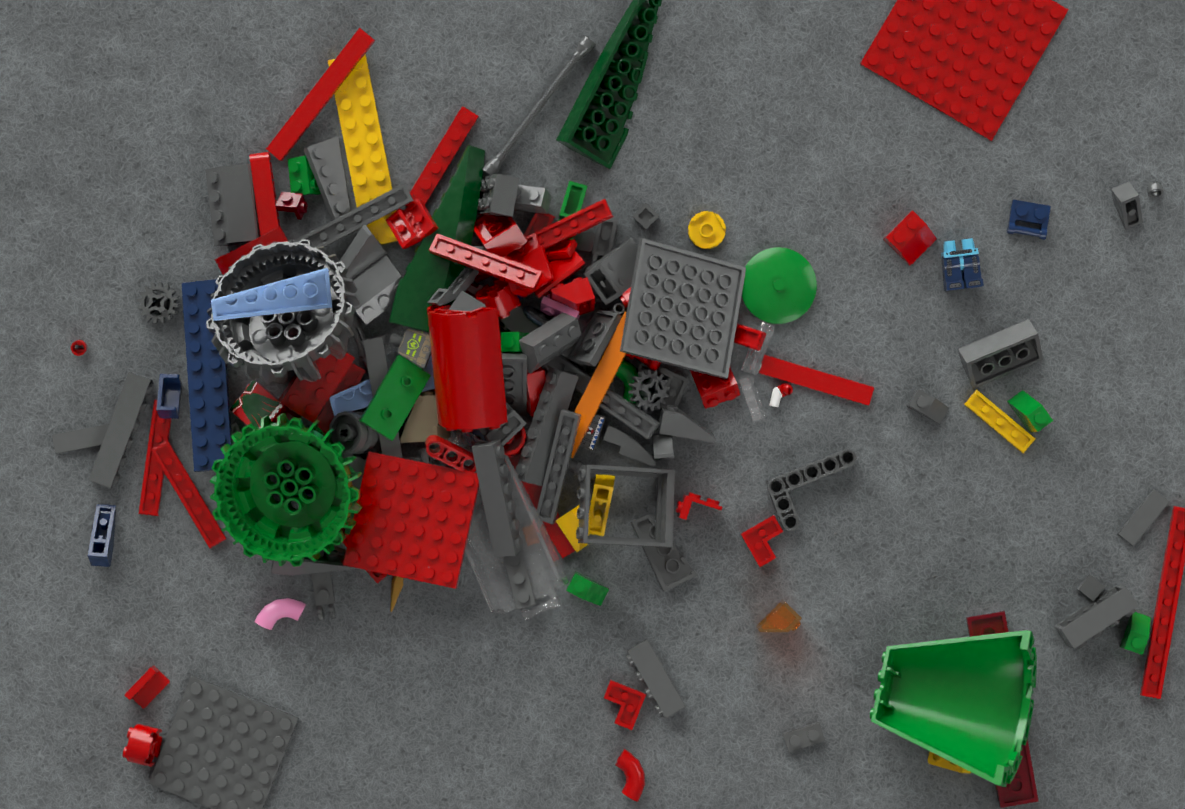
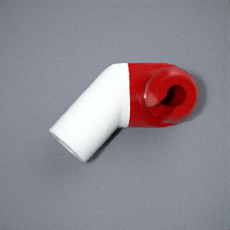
(779, 392)

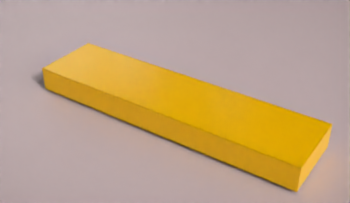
(999, 421)

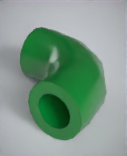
(625, 373)

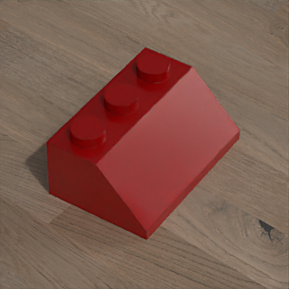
(562, 270)

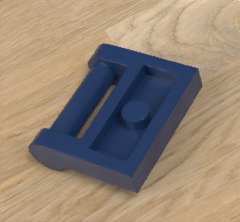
(1030, 213)

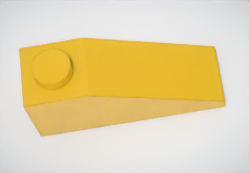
(600, 503)

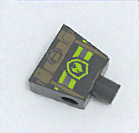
(413, 346)

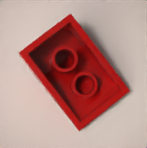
(499, 234)

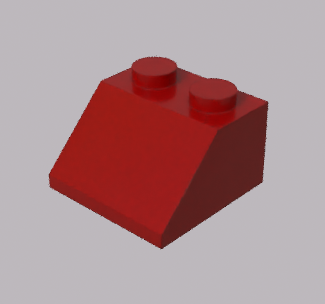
(910, 238)

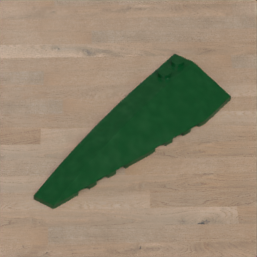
(605, 101)
(454, 220)

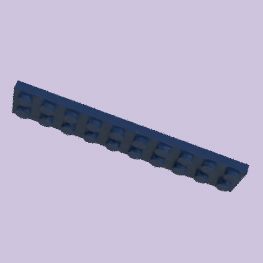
(206, 378)

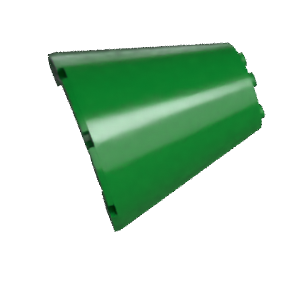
(962, 699)

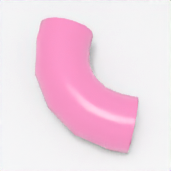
(279, 609)

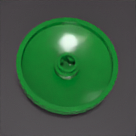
(778, 285)

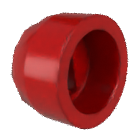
(78, 351)

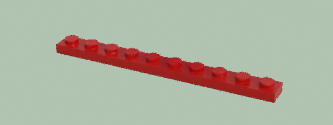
(1165, 607)

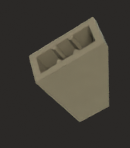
(421, 419)

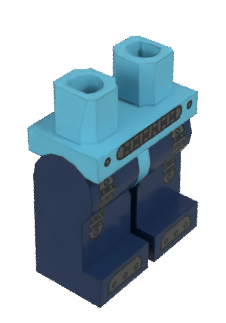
(962, 260)

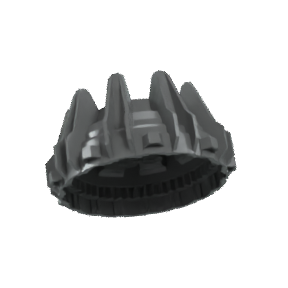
(252, 339)

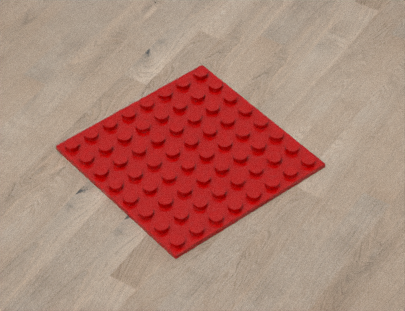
(964, 54)

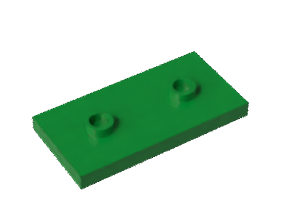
(395, 397)

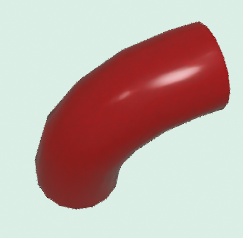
(634, 775)

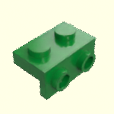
(302, 177)

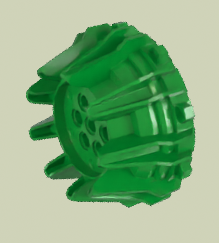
(275, 527)

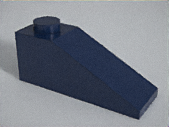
(102, 536)

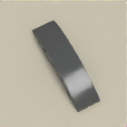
(461, 283)

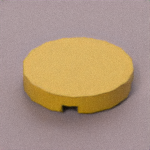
(702, 235)

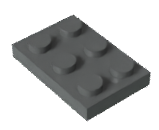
(594, 337)

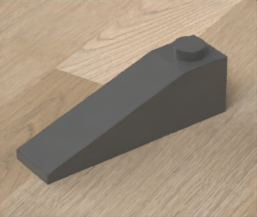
(325, 563)

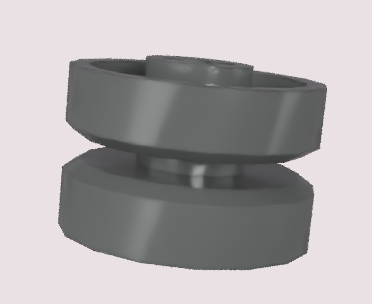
(352, 433)

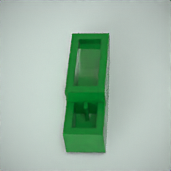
(573, 200)

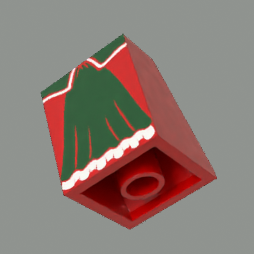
(257, 403)

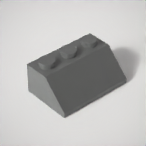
(376, 289)
(550, 340)

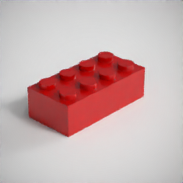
(310, 397)

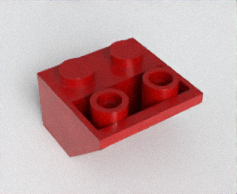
(575, 295)

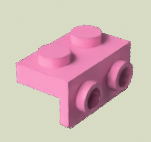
(554, 308)

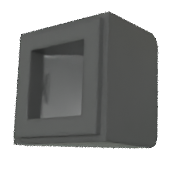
(585, 241)

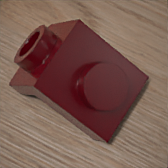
(292, 203)

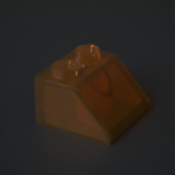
(780, 619)

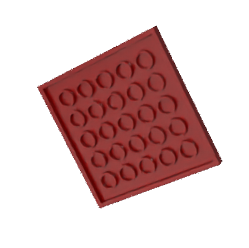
(412, 520)

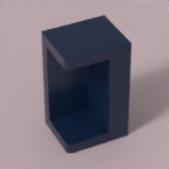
(169, 396)

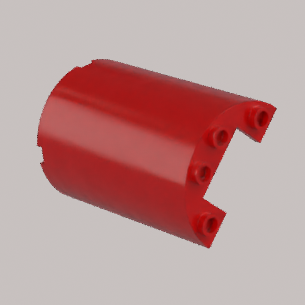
(467, 368)

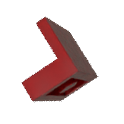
(147, 687)

